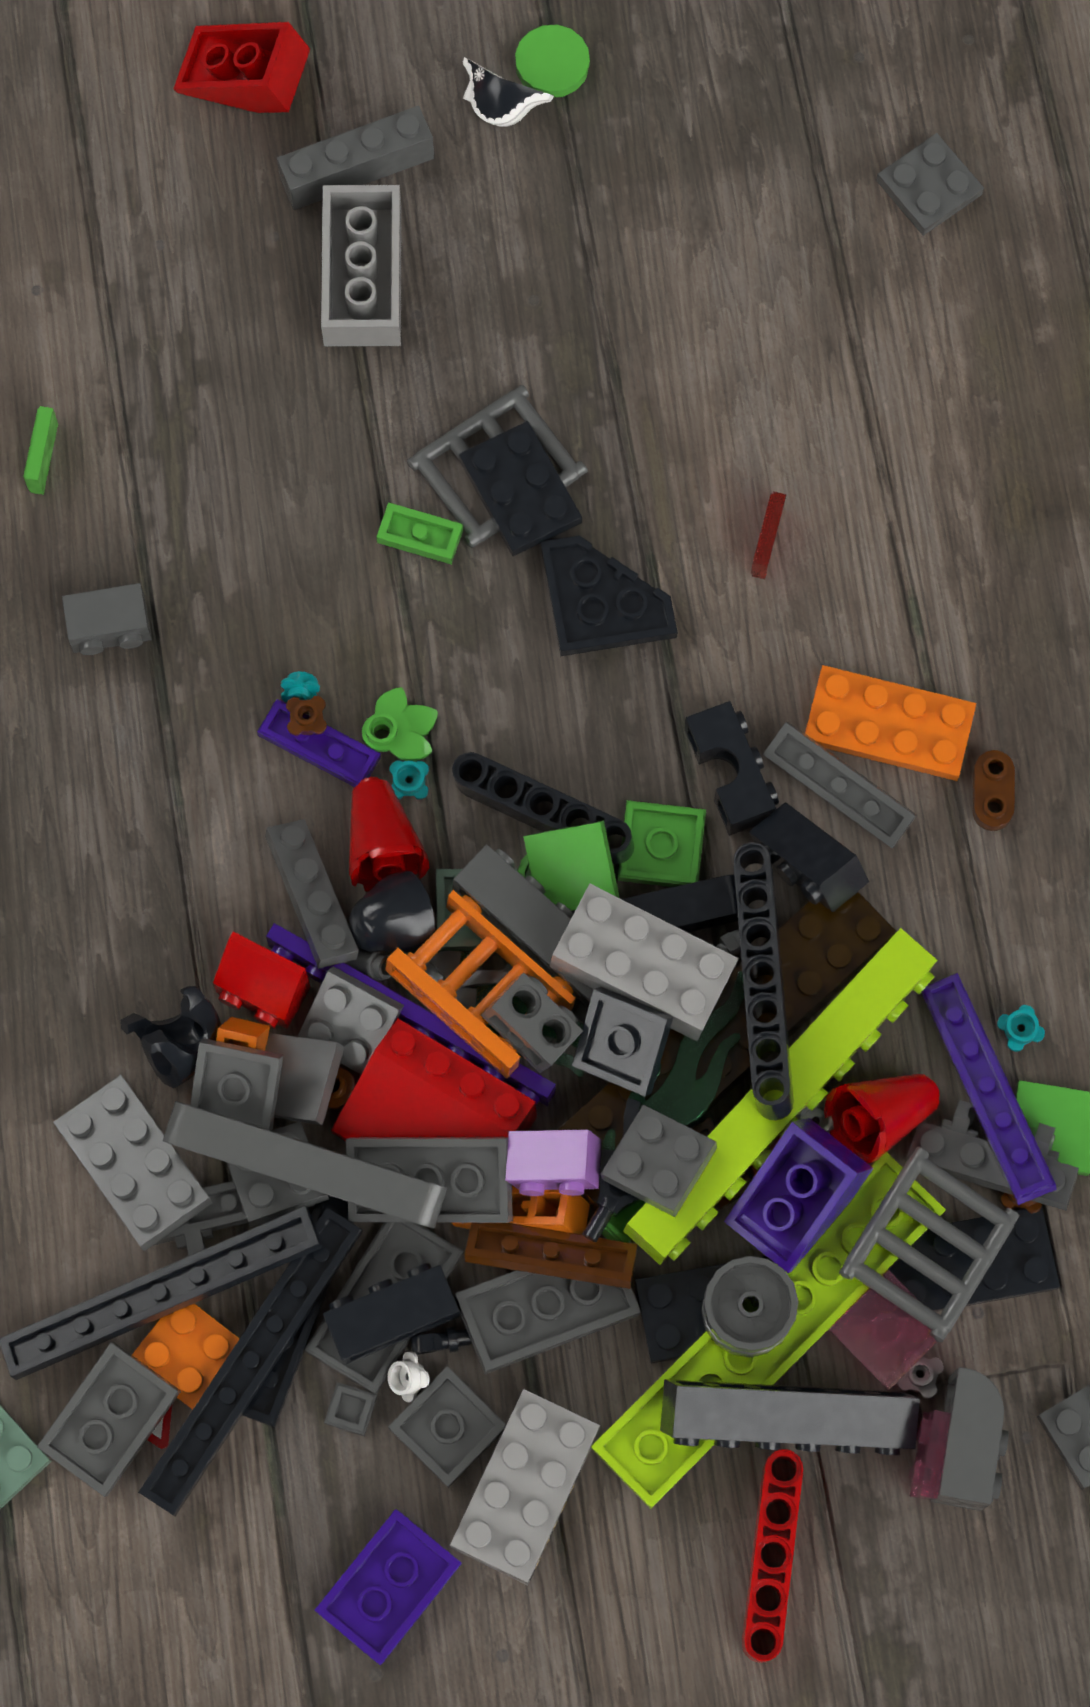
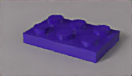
(388, 1587)

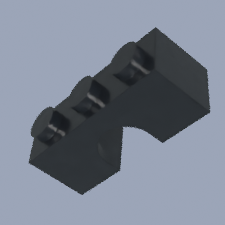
(721, 735)

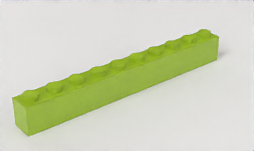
(815, 1059)

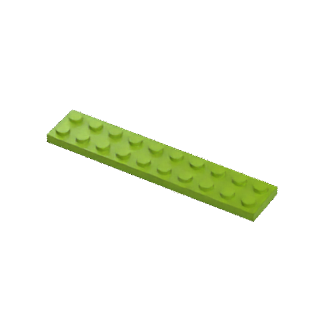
(648, 1457)

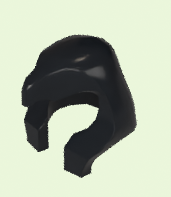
(393, 915)
(174, 1042)

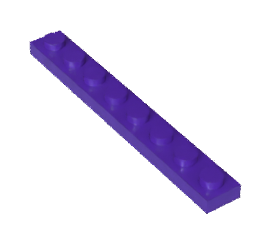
(523, 1079)

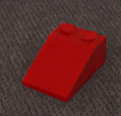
(244, 65)

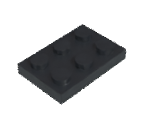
(520, 488)

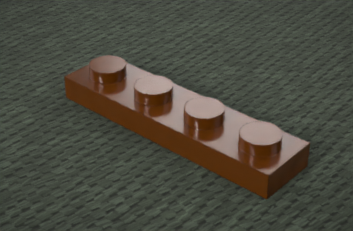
(551, 1253)

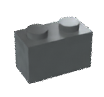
(107, 619)

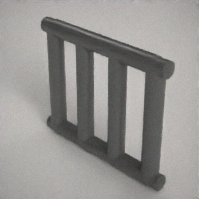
(455, 441)
(877, 1233)

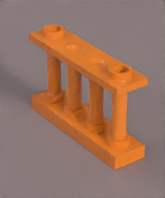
(441, 995)

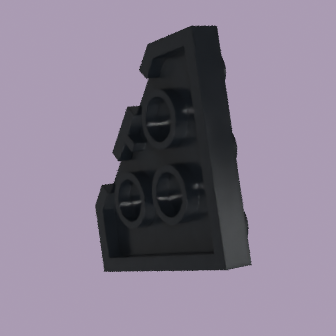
(600, 600)

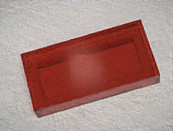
(768, 535)

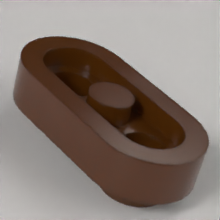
(993, 788)

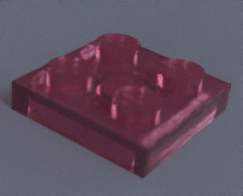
(883, 1335)

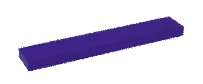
(988, 1089)

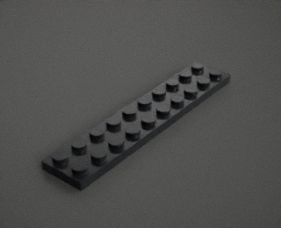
(1022, 1267)

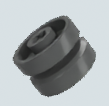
(768, 1289)

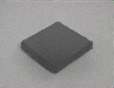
(305, 1077)

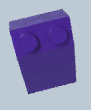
(797, 1193)

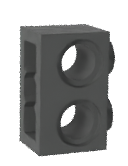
(525, 1031)

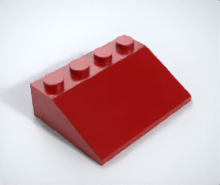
(429, 1091)

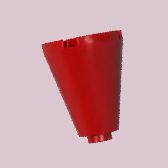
(381, 836)
(879, 1112)

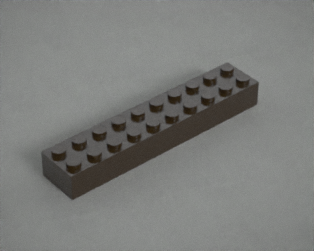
(818, 960)

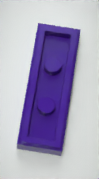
(327, 751)

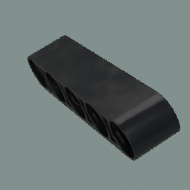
(528, 795)
(693, 904)

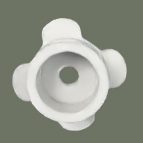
(407, 1377)

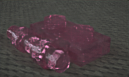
(927, 1468)

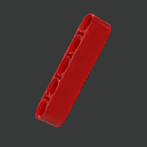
(778, 1534)

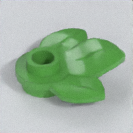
(405, 725)

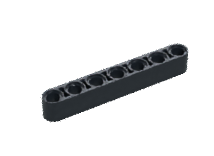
(768, 996)

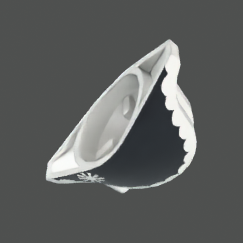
(499, 99)

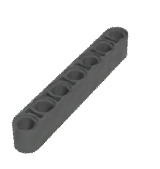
(305, 1164)

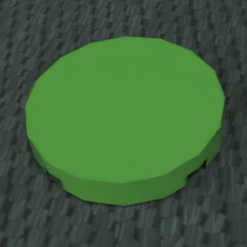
(552, 60)

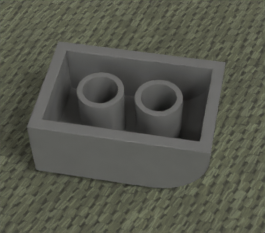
(972, 1442)

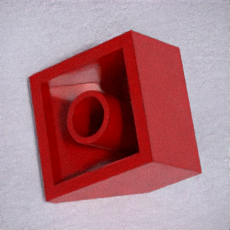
(260, 982)

